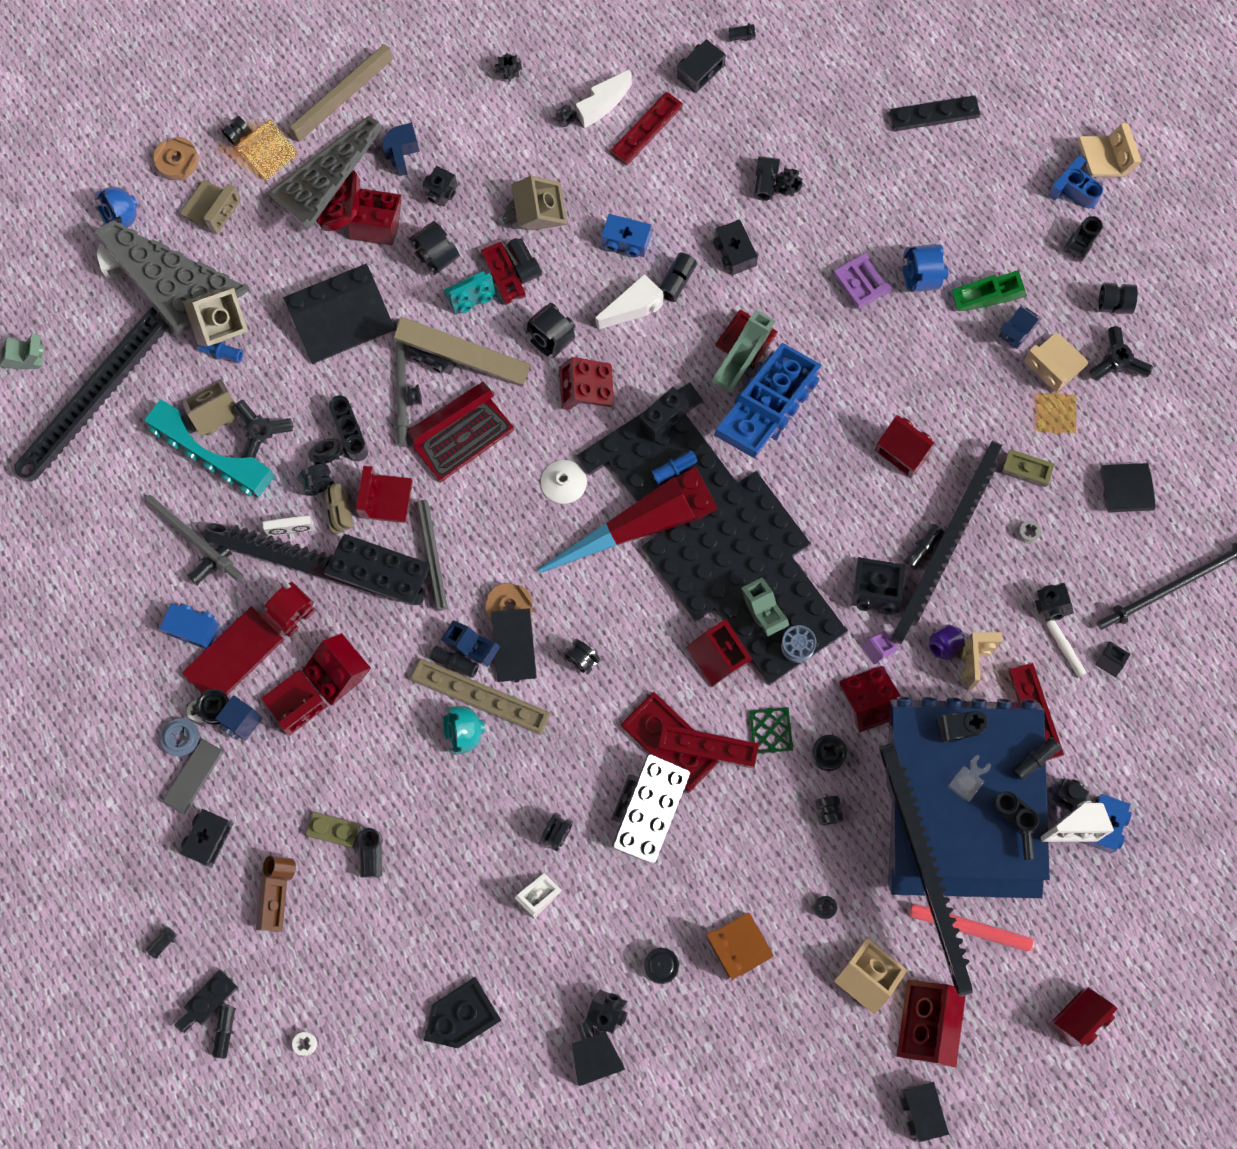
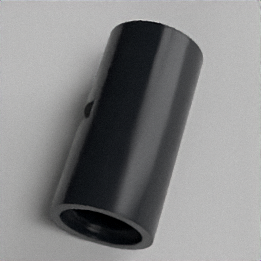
(677, 276)

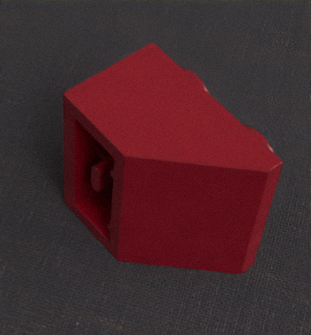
(377, 217)
(904, 446)
(719, 653)
(336, 668)
(1083, 1017)

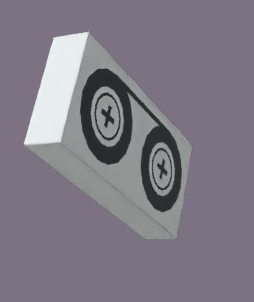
(288, 525)

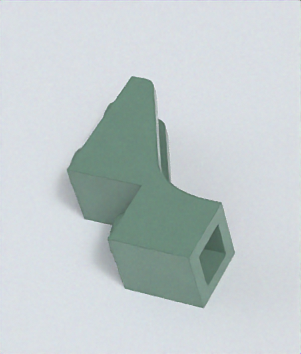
(743, 351)

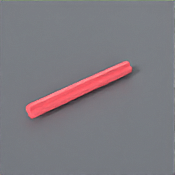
(978, 929)

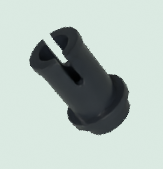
(742, 32)
(161, 941)

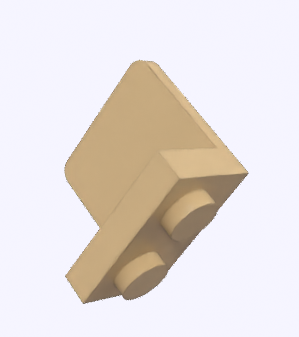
(1055, 361)

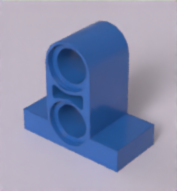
(1078, 191)

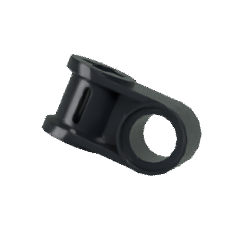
(1083, 240)
(957, 727)

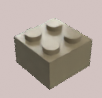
(215, 316)

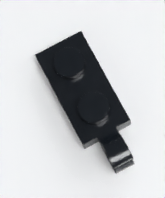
(207, 1001)

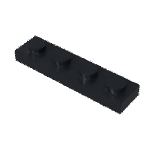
(934, 113)

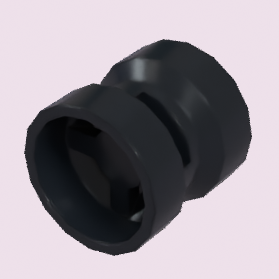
(236, 130)
(829, 812)

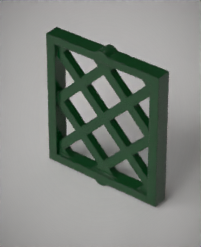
(769, 711)

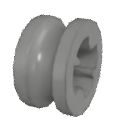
(1028, 539)

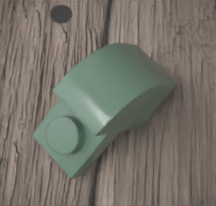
(22, 354)
(763, 607)

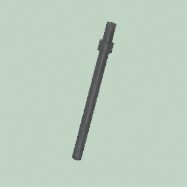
(401, 421)
(222, 563)

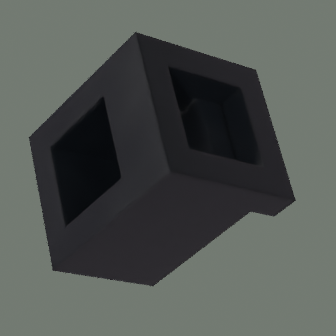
(1070, 794)

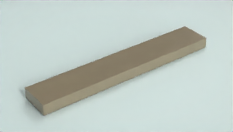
(341, 93)
(461, 351)
(480, 696)

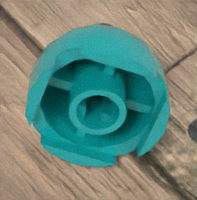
(462, 728)

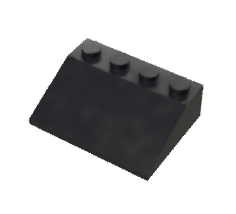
(339, 313)

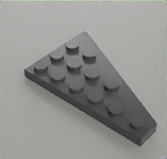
(315, 183)
(163, 274)

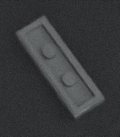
(193, 776)

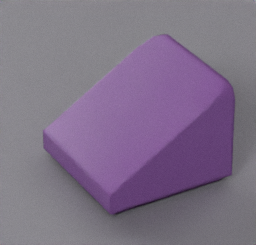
(879, 647)

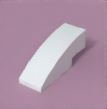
(603, 98)

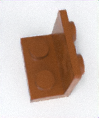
(739, 946)

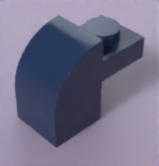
(400, 142)
(1019, 326)
(469, 643)

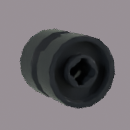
(1118, 298)

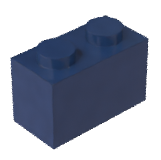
(238, 719)

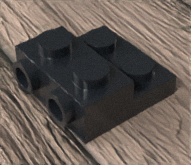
(878, 585)

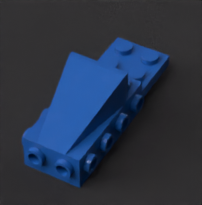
(769, 400)

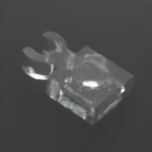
(967, 781)

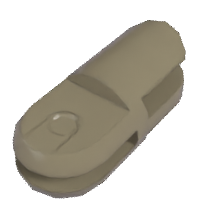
(338, 508)

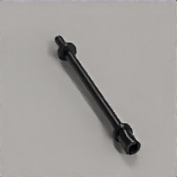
(1121, 614)

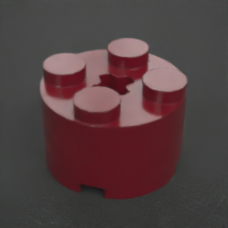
(287, 609)

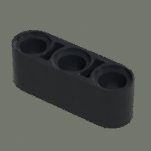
(347, 418)

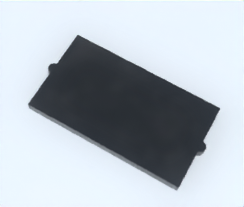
(515, 637)

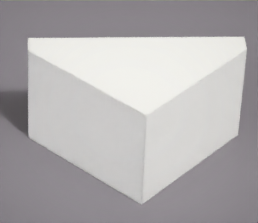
(538, 895)

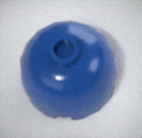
(117, 203)

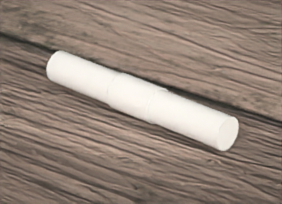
(1066, 648)

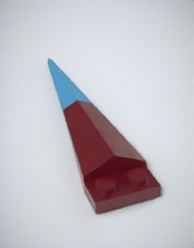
(670, 505)

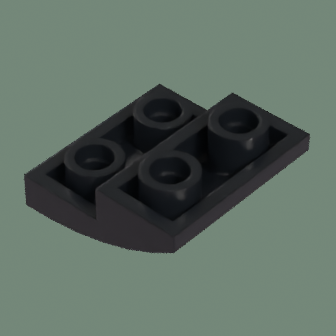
(1128, 487)

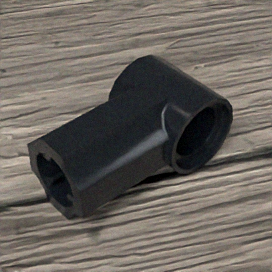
(766, 173)
(524, 264)
(370, 855)

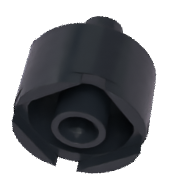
(433, 247)
(550, 330)

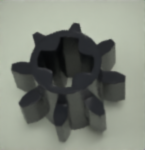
(508, 66)
(789, 182)

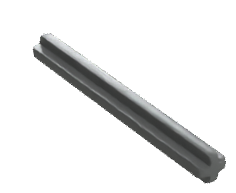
(431, 555)

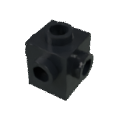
(440, 186)
(1054, 602)
(607, 1011)

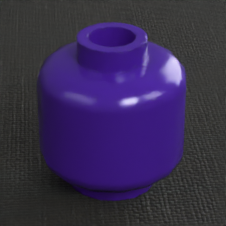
(946, 642)

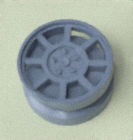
(798, 644)

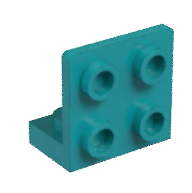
(470, 292)

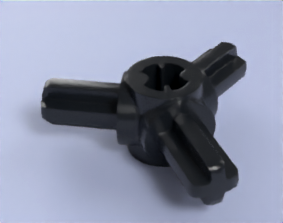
(1113, 364)
(271, 427)

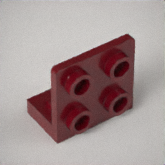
(586, 382)
(383, 496)
(870, 697)
(294, 702)

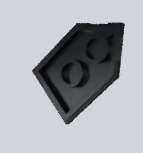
(461, 1016)

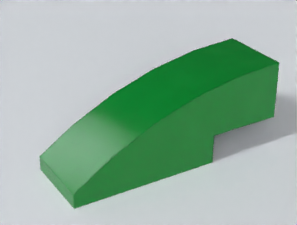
(989, 291)

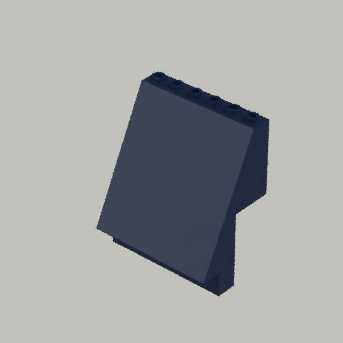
(972, 844)

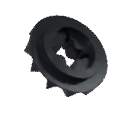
(319, 455)

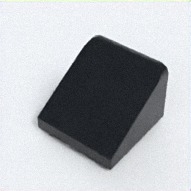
(1112, 659)

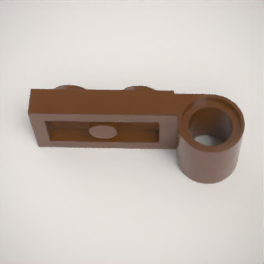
(272, 892)

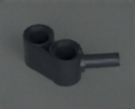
(1013, 815)

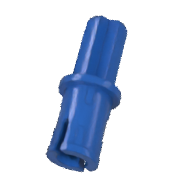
(221, 350)
(674, 466)

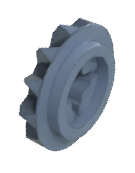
(176, 727)

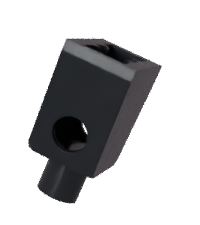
(594, 1055)

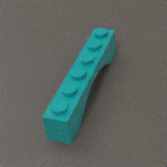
(246, 472)

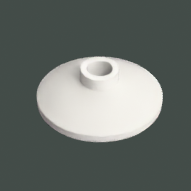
(563, 491)

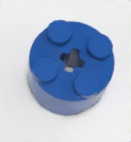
(924, 267)

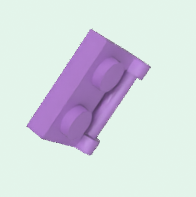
(857, 285)

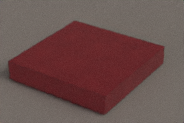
(734, 330)

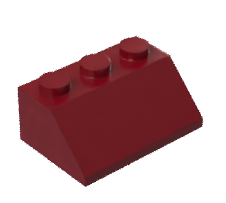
(931, 1023)

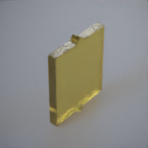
(1056, 413)

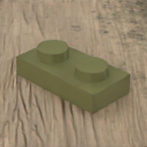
(1028, 468)
(333, 830)

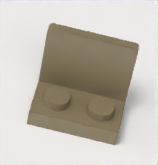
(211, 206)

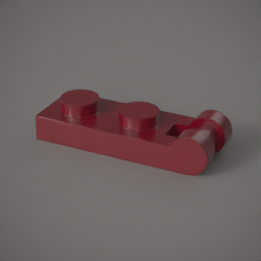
(503, 272)

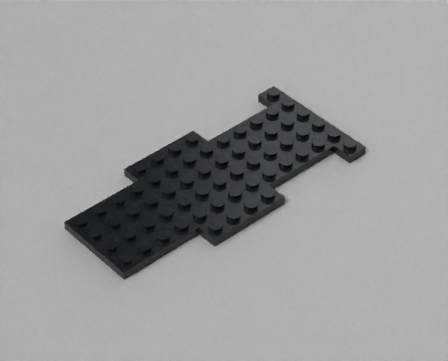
(726, 549)

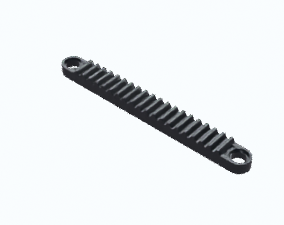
(91, 395)
(948, 543)
(277, 551)
(926, 870)

